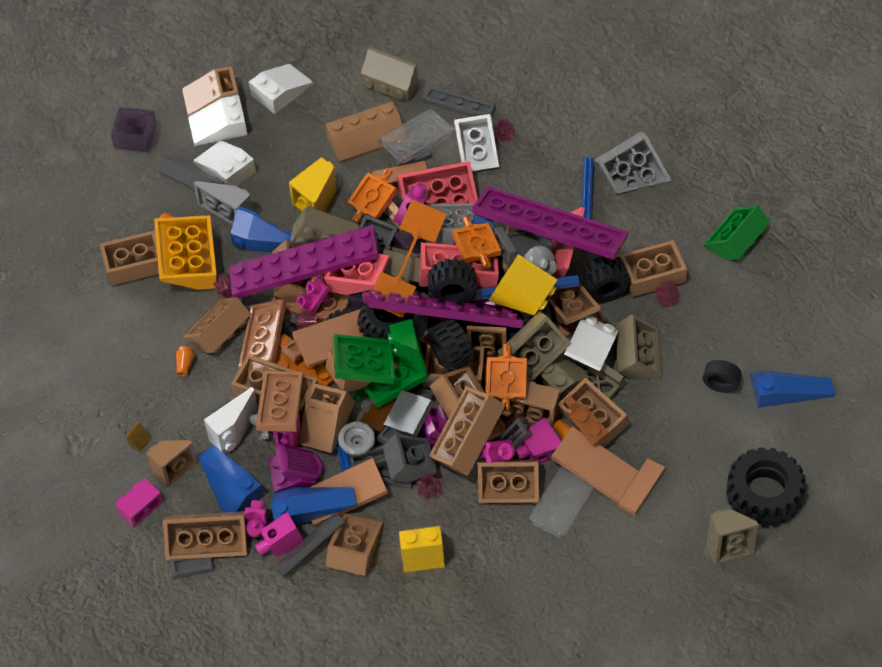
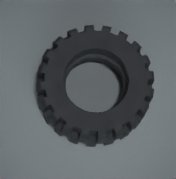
(770, 465)

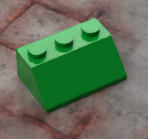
(737, 232)

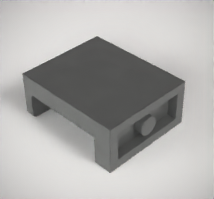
(518, 243)

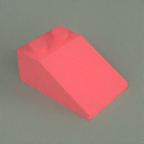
(356, 277)

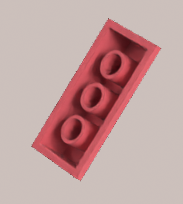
(432, 253)

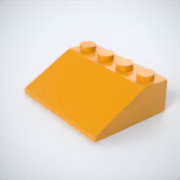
(186, 251)

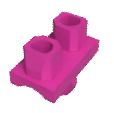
(316, 293)
(498, 451)
(256, 518)

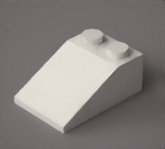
(278, 86)
(218, 121)
(477, 142)
(226, 163)
(591, 342)
(230, 422)

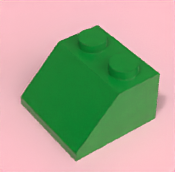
(407, 345)

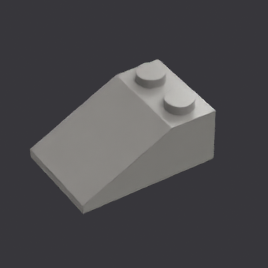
(222, 199)

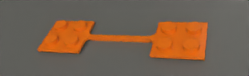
(422, 223)

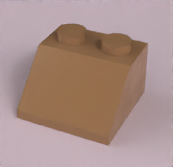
(171, 459)

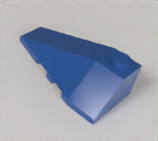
(254, 233)
(783, 388)
(229, 481)
(312, 502)

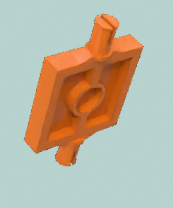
(372, 196)
(476, 242)
(506, 377)

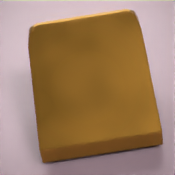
(138, 437)

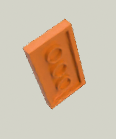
(317, 371)

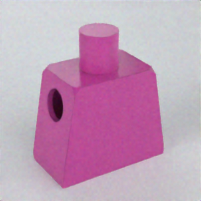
(416, 193)
(539, 444)
(279, 536)

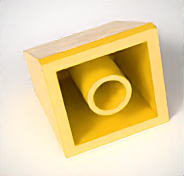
(314, 186)
(524, 287)
(421, 549)

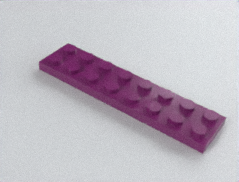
(550, 222)
(304, 262)
(450, 309)

